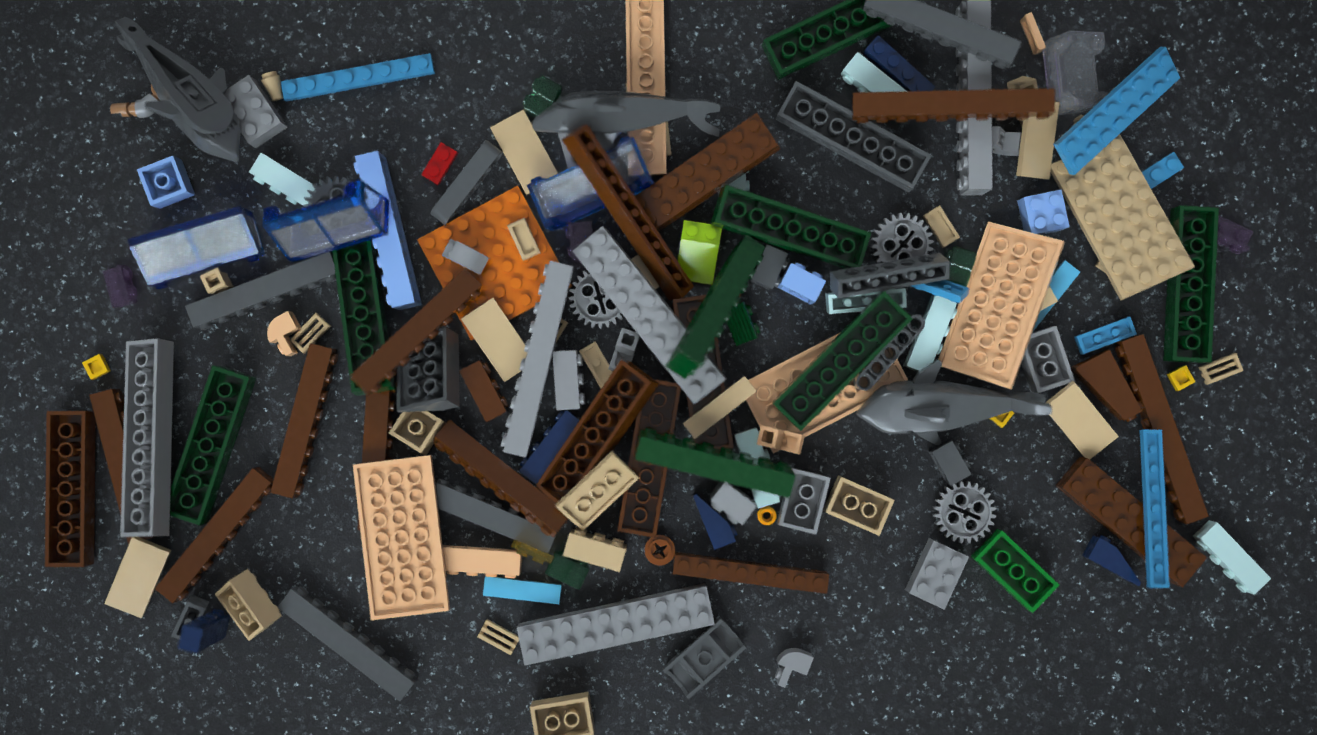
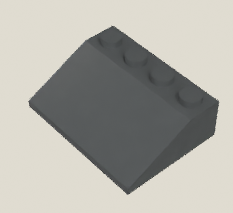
(431, 376)

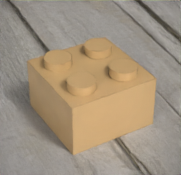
(417, 430)

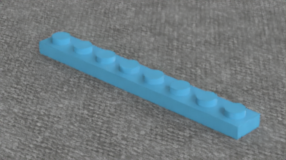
(357, 77)
(1154, 509)

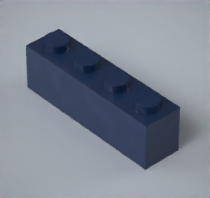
(895, 66)
(546, 451)
(204, 631)

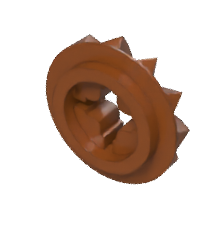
(658, 559)

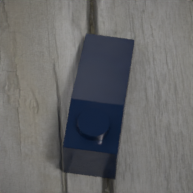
(717, 527)
(1109, 557)

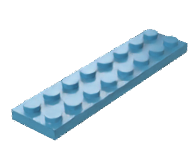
(1117, 110)

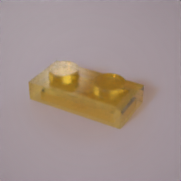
(538, 556)

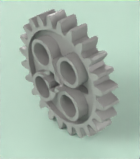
(889, 232)
(583, 302)
(958, 526)

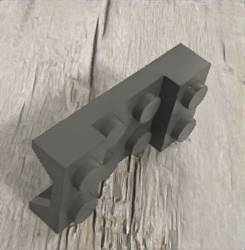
(704, 657)

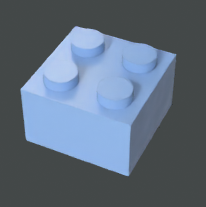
(165, 182)
(1043, 212)
(802, 283)

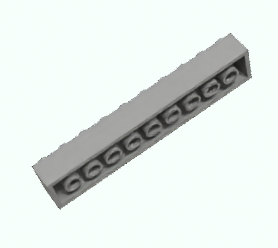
(974, 135)
(643, 308)
(538, 358)
(147, 438)
(615, 624)

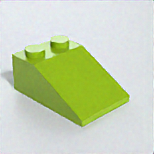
(699, 251)

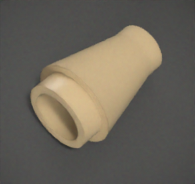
(273, 85)

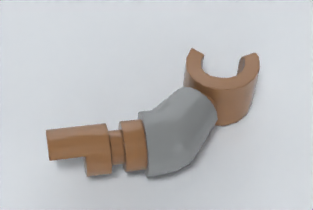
(135, 108)

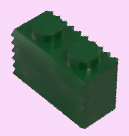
(741, 325)

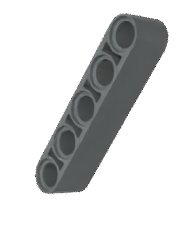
(466, 182)
(885, 362)

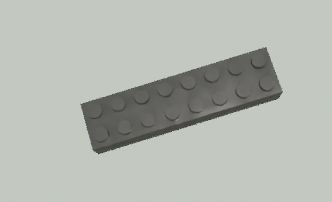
(858, 142)

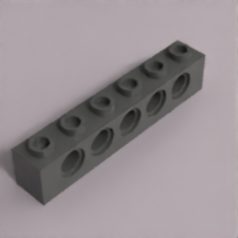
(889, 275)

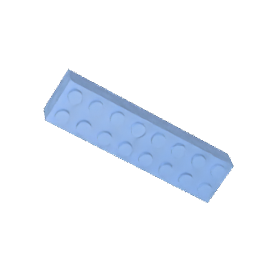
(392, 248)

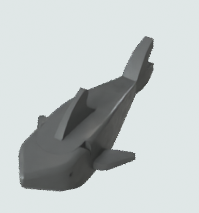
(186, 94)
(621, 111)
(938, 406)

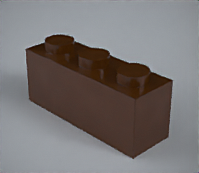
(484, 390)

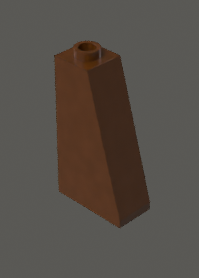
(1108, 384)

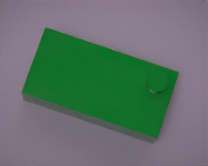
(1015, 570)

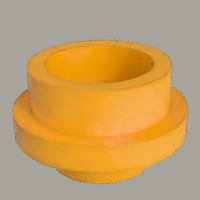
(771, 519)

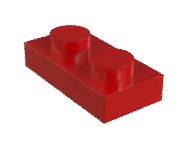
(439, 163)

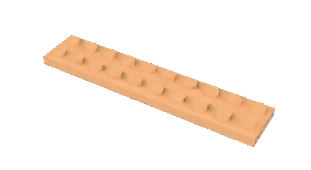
(647, 72)

